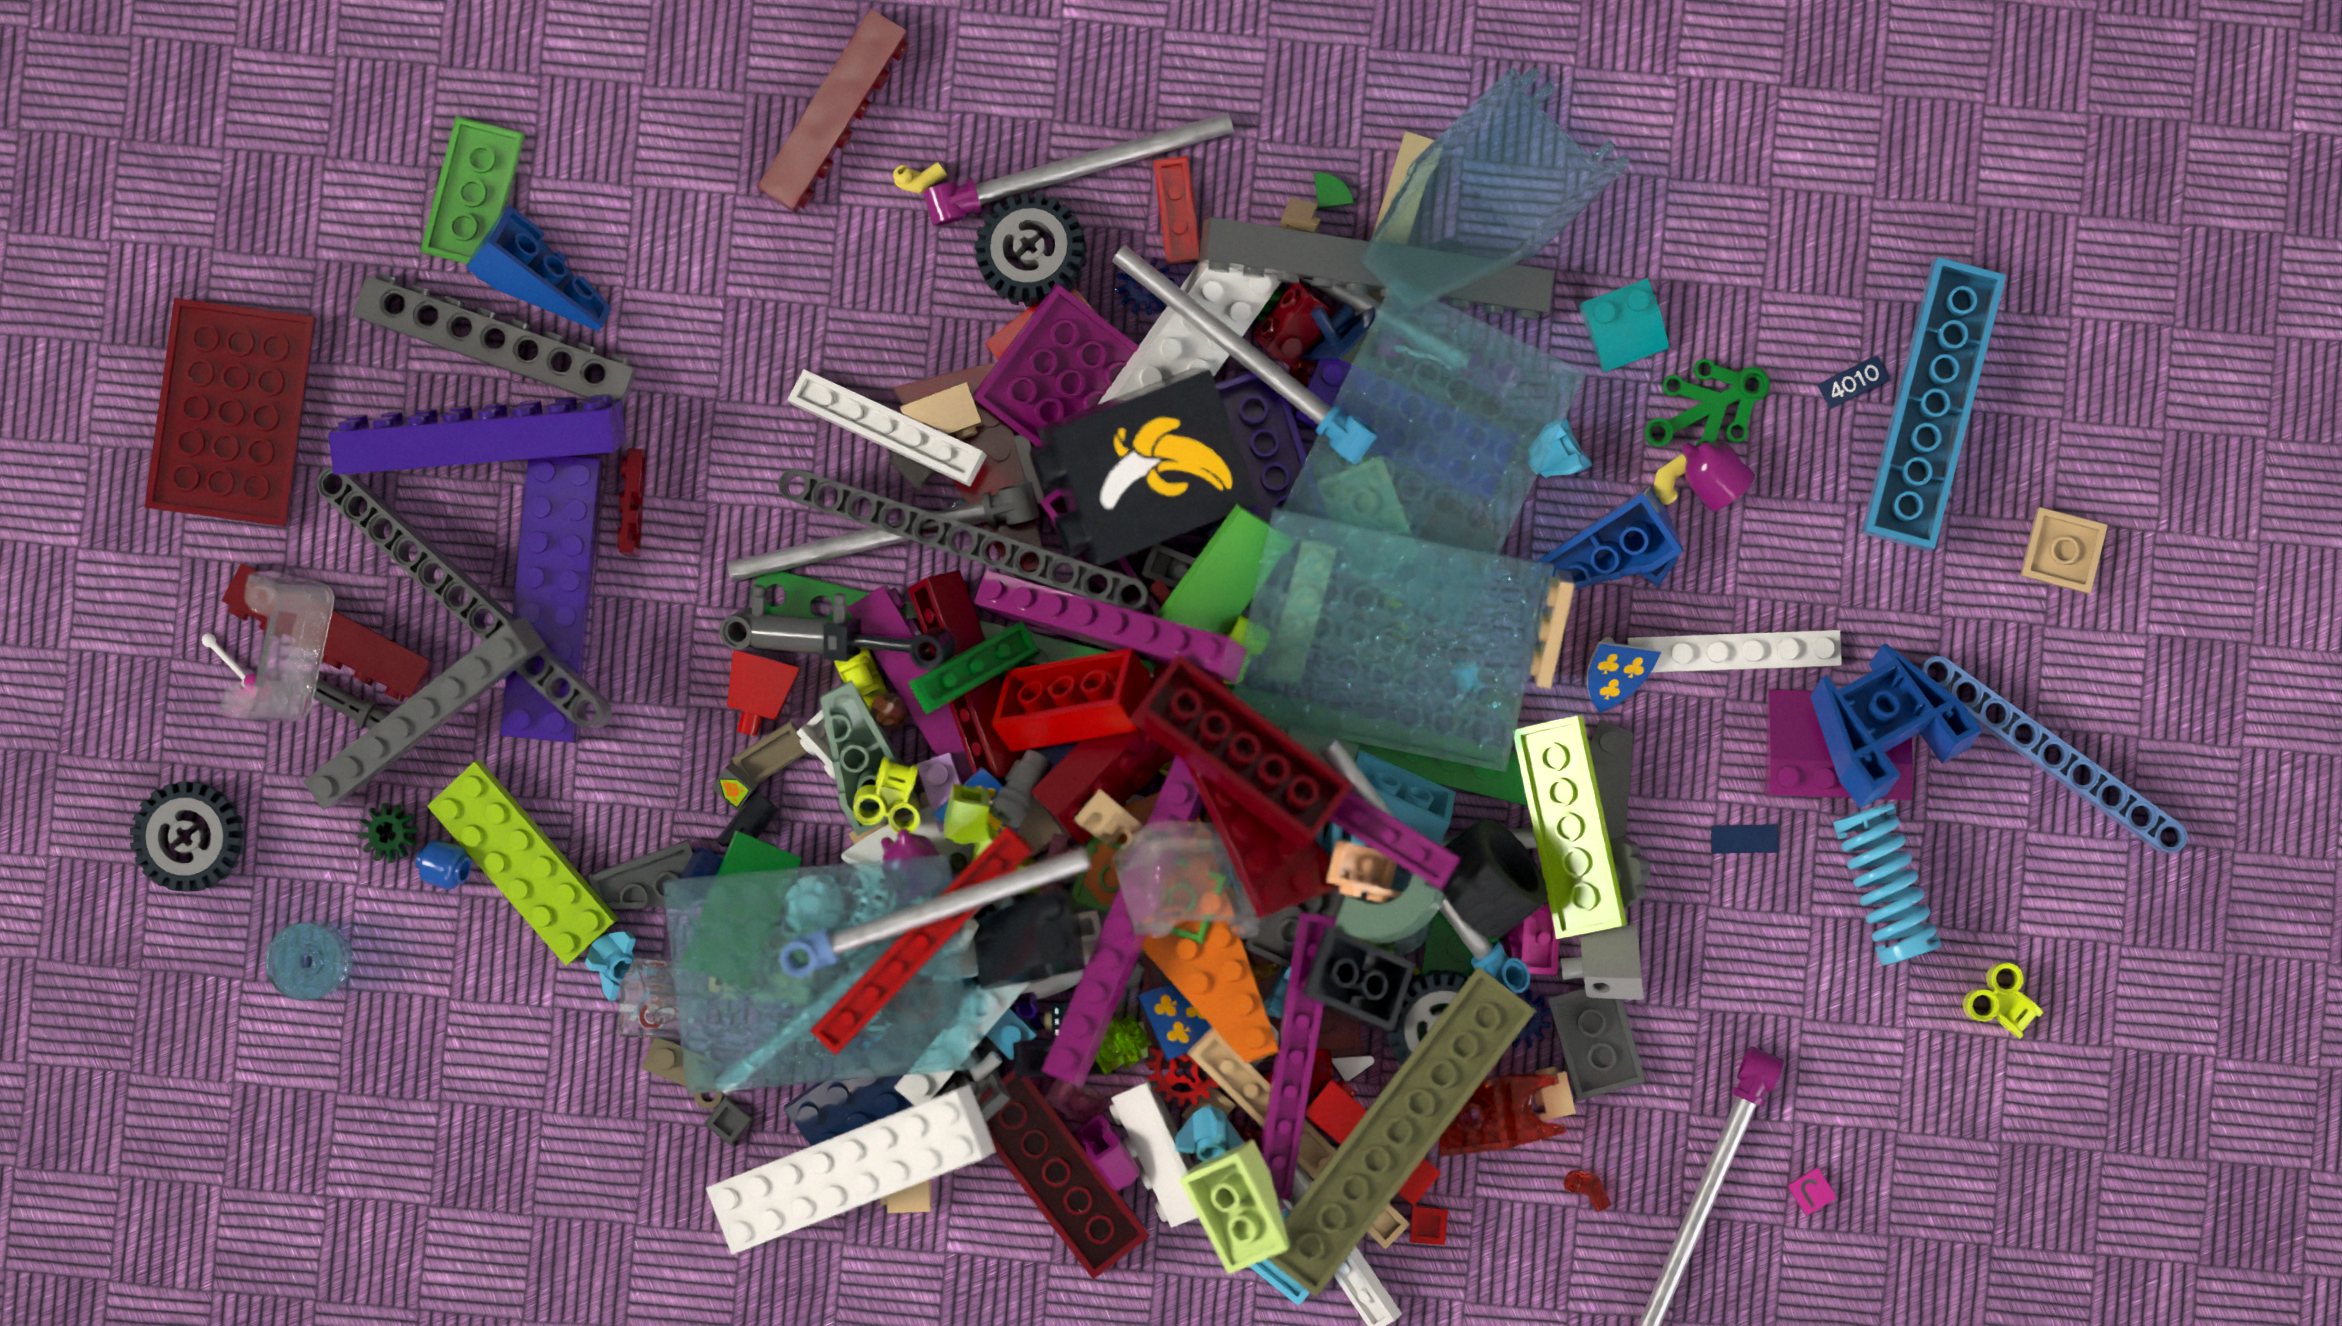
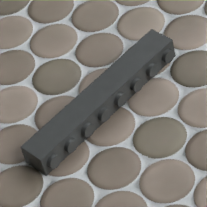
(424, 713)

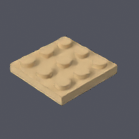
(1552, 628)

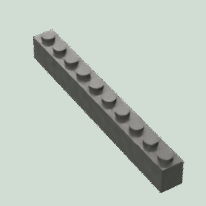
(1337, 261)

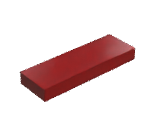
(1177, 210)

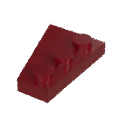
(631, 503)

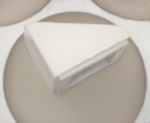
(1352, 1065)

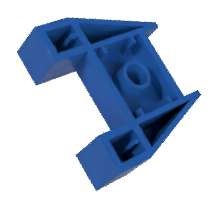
(1883, 712)

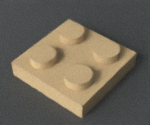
(2063, 550)

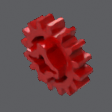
(1165, 1083)

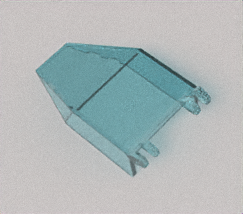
(1485, 195)

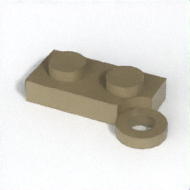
(666, 1060)

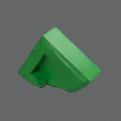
(1331, 191)

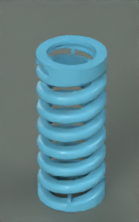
(1889, 872)

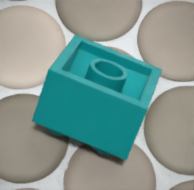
(1624, 325)

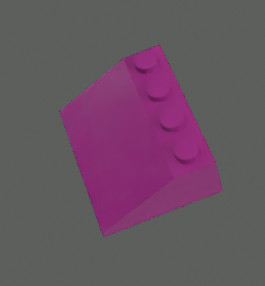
(1799, 757)

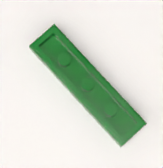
(974, 667)

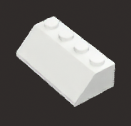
(1153, 1141)

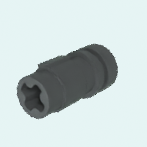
(1015, 798)

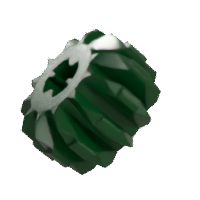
(377, 838)

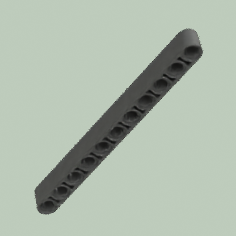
(946, 539)
(449, 589)

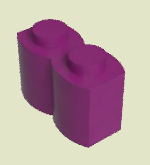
(1108, 1152)

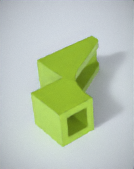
(968, 822)

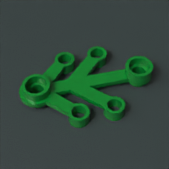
(1712, 403)

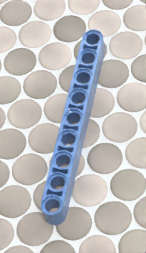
(2068, 760)

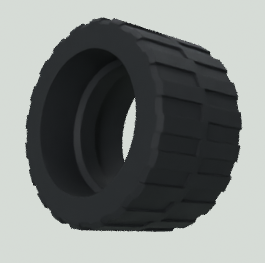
(1494, 880)

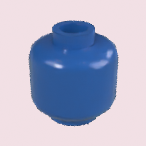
(443, 864)

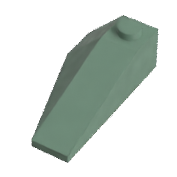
(856, 749)

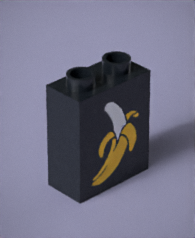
(1143, 467)

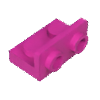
(1535, 943)

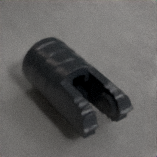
(750, 819)

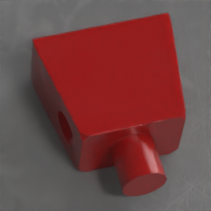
(759, 689)

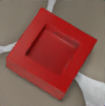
(1428, 1225)

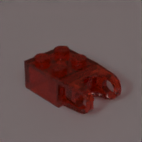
(1504, 1116)

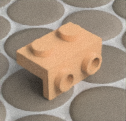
(1362, 869)

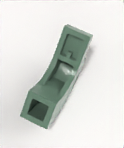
(1393, 919)

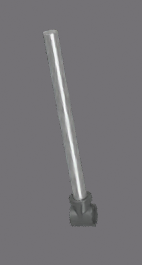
(1011, 504)

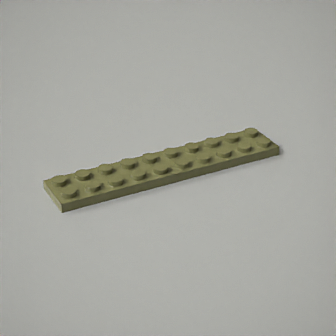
(1399, 1129)

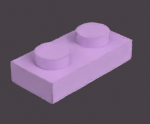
(938, 778)

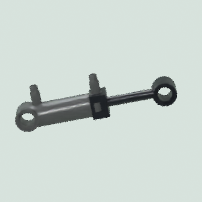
(835, 638)

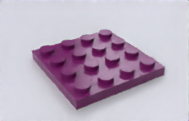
(1054, 365)

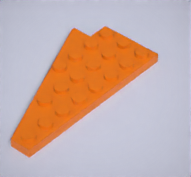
(1210, 974)

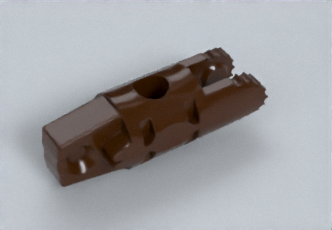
(890, 711)

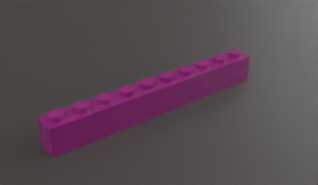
(1113, 953)

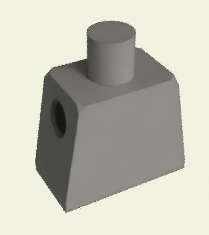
(1608, 964)

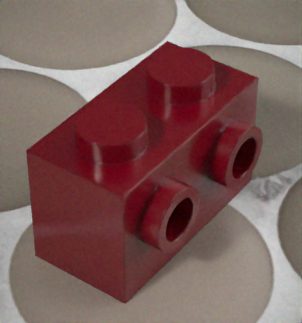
(1289, 325)

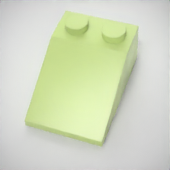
(1237, 1206)

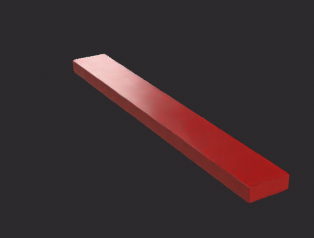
(914, 947)

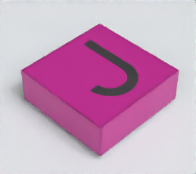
(1811, 1191)

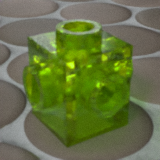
(1125, 1041)

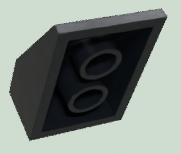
(1029, 941)
(1358, 980)

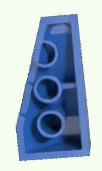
(523, 266)
(1620, 543)

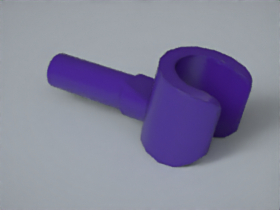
(1029, 1011)

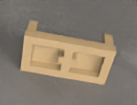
(1108, 820)

